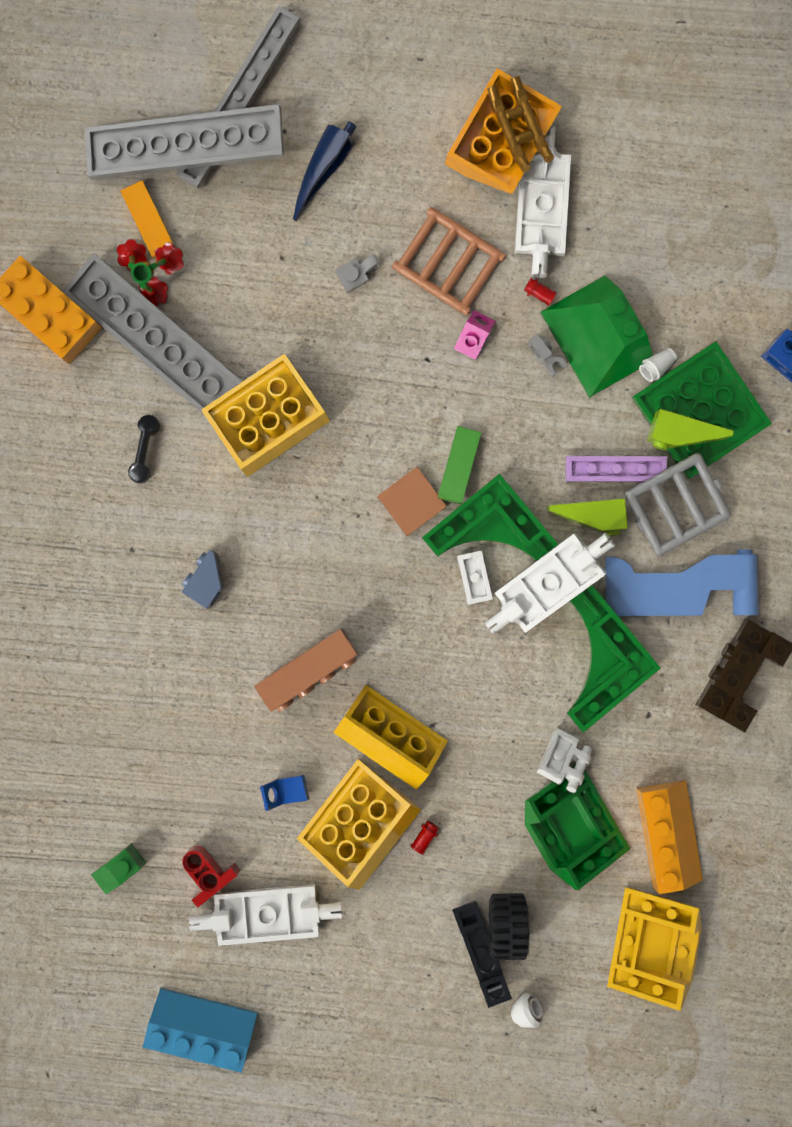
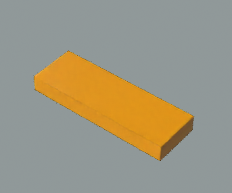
(146, 216)

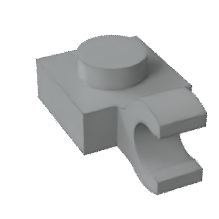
(354, 274)
(541, 349)

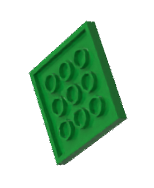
(710, 392)

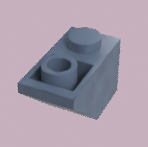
(206, 582)

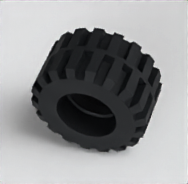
(508, 926)

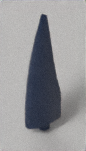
(327, 158)

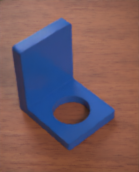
(285, 791)

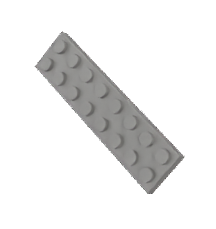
(184, 142)
(149, 333)

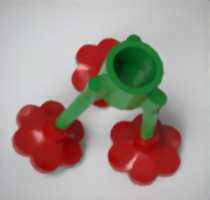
(133, 257)

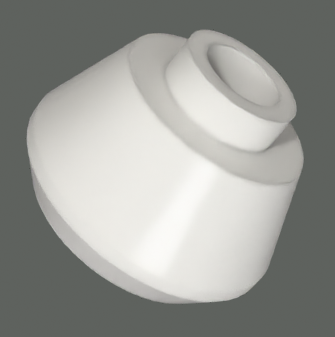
(527, 1011)

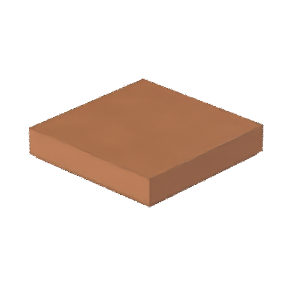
(411, 501)

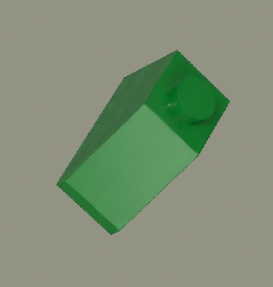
(119, 869)

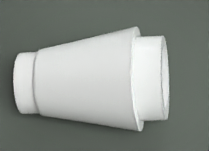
(657, 365)

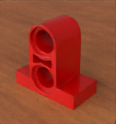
(208, 866)

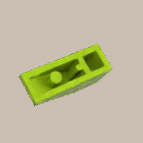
(675, 431)
(600, 516)

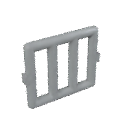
(702, 524)

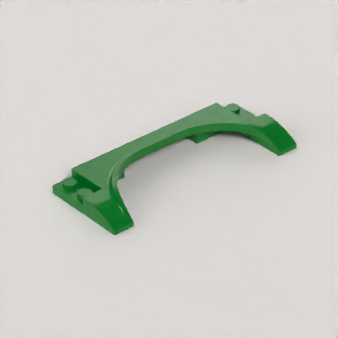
(616, 656)

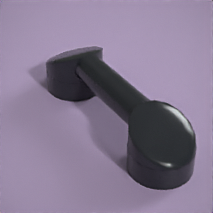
(138, 471)

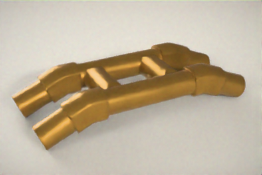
(524, 109)

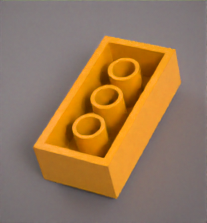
(46, 310)

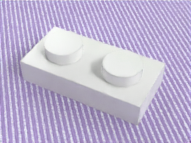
(474, 577)

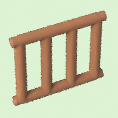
(475, 243)

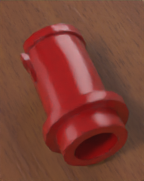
(539, 291)
(425, 837)

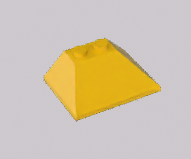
(655, 948)

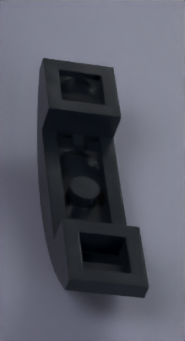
(478, 946)

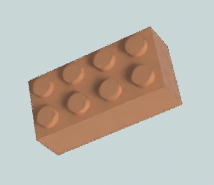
(307, 669)

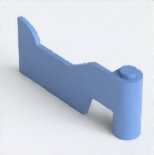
(685, 591)

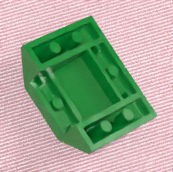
(598, 334)
(574, 831)

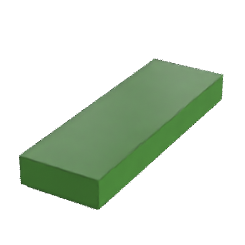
(459, 465)

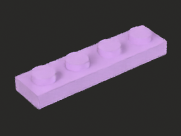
(613, 468)

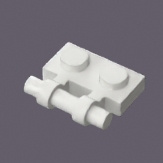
(558, 757)

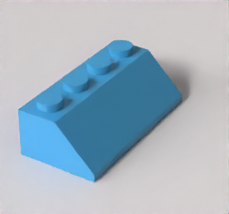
(200, 1030)

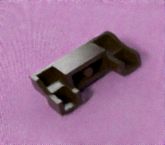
(736, 670)

